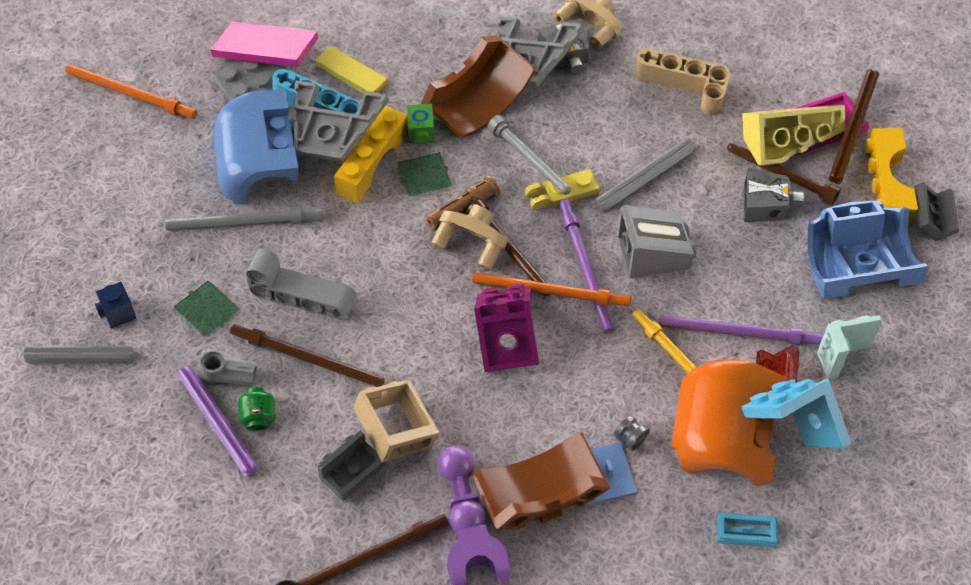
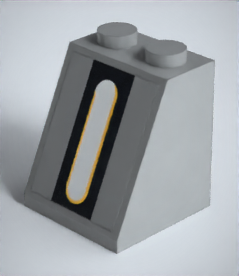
(653, 241)

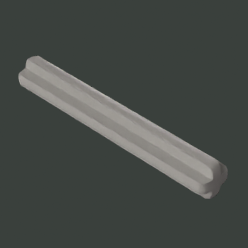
(78, 354)

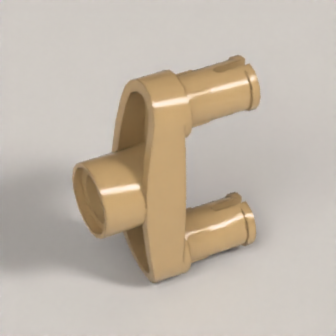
(596, 12)
(477, 224)

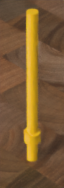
(655, 331)

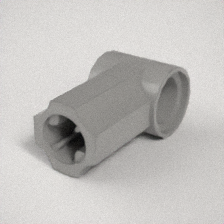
(229, 370)

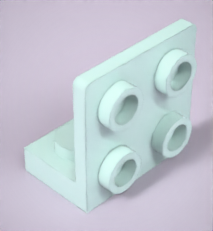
(844, 337)

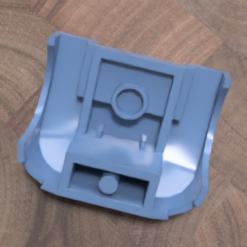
(253, 142)

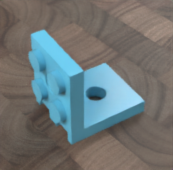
(807, 402)

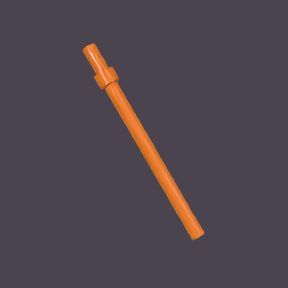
(170, 105)
(602, 297)

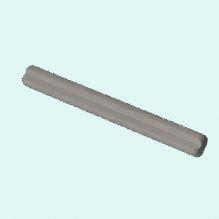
(645, 174)

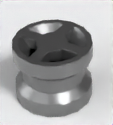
(631, 432)

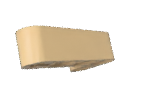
(685, 74)

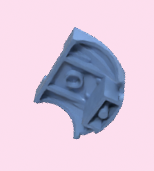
(861, 246)

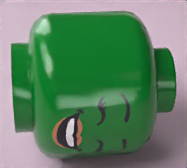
(256, 409)

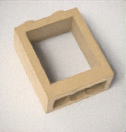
(403, 443)

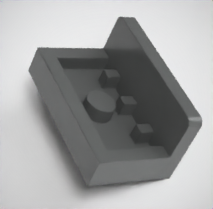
(936, 212)
(349, 466)

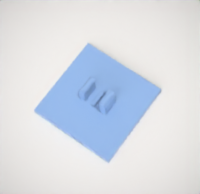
(616, 471)

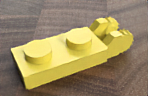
(581, 183)

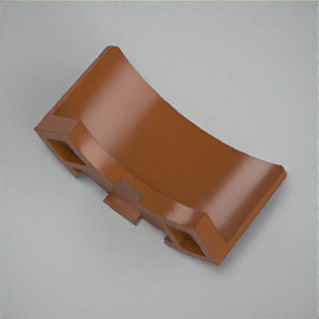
(482, 89)
(541, 484)

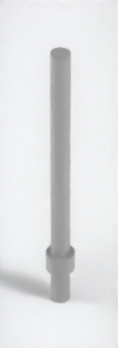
(295, 215)

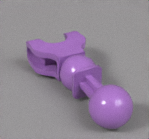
(469, 522)

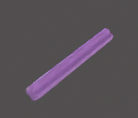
(218, 421)

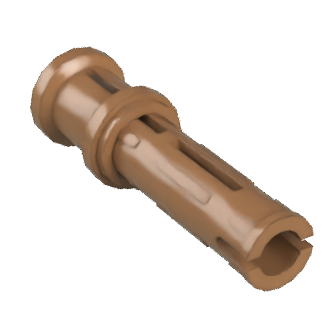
(482, 191)

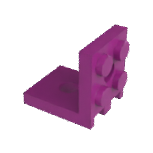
(503, 314)

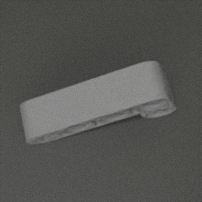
(297, 289)

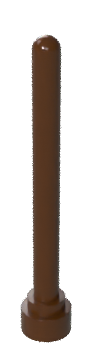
(826, 192)
(513, 251)

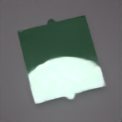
(424, 174)
(206, 308)

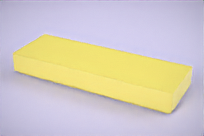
(350, 71)

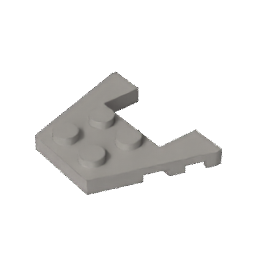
(541, 55)
(327, 132)

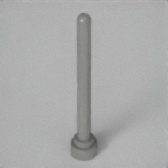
(500, 128)

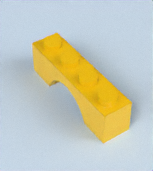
(885, 150)
(357, 171)

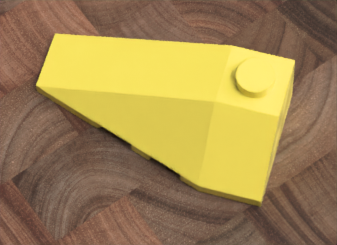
(783, 133)

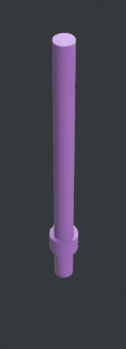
(572, 225)
(793, 336)

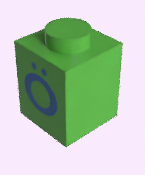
(420, 123)

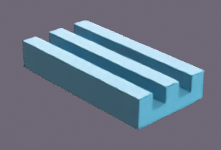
(747, 530)

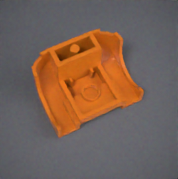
(711, 423)

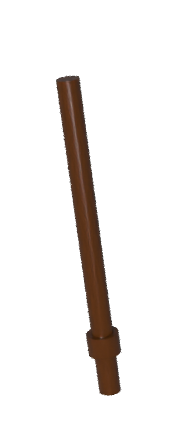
(258, 338)
(418, 531)

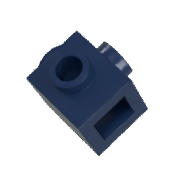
(115, 305)

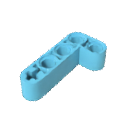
(326, 98)

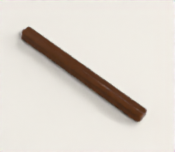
(853, 127)

